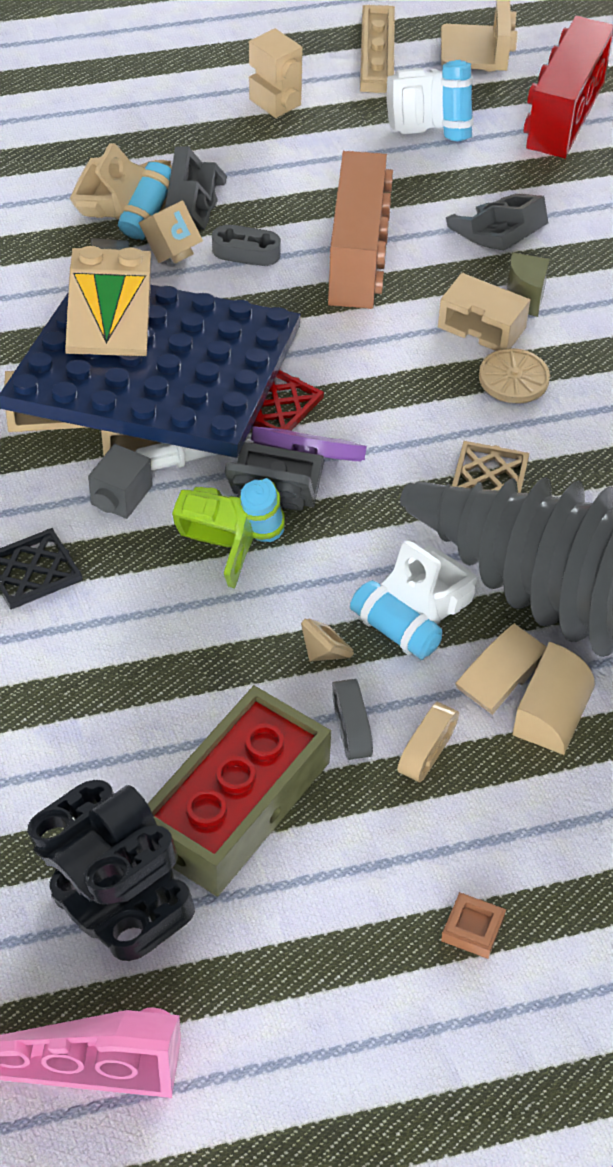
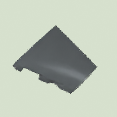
(194, 184)
(503, 221)

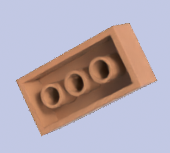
(360, 230)

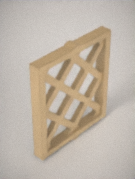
(494, 453)

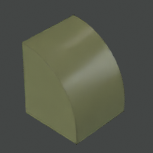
(528, 279)

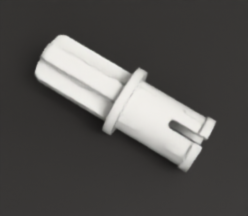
(167, 455)

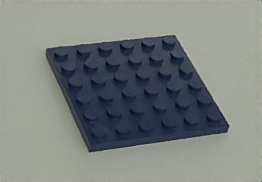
(193, 390)

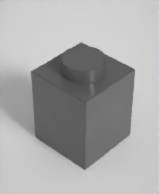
(120, 481)

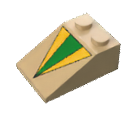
(108, 301)

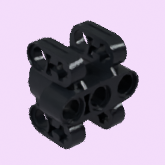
(116, 865)

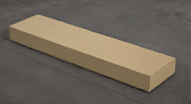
(377, 47)

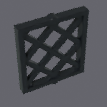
(39, 590)

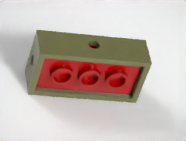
(239, 786)

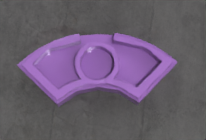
(307, 443)

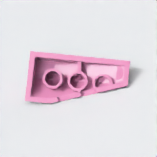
(103, 1053)

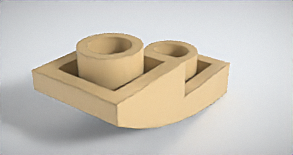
(501, 668)

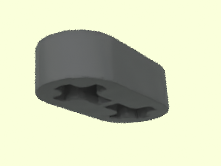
(246, 245)
(352, 719)

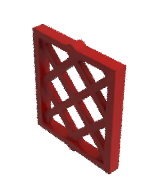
(297, 416)

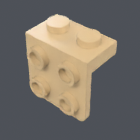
(480, 44)

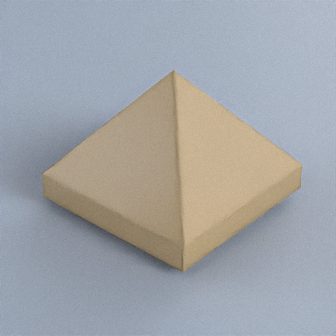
(324, 642)

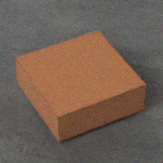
(473, 925)

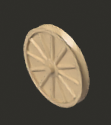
(514, 375)

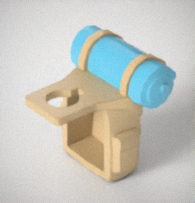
(121, 190)

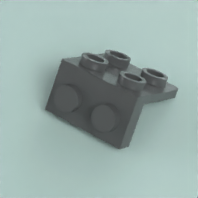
(291, 471)

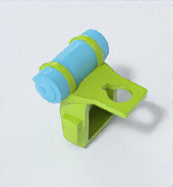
(231, 520)

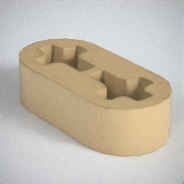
(428, 741)

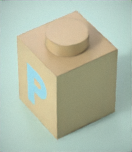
(171, 233)

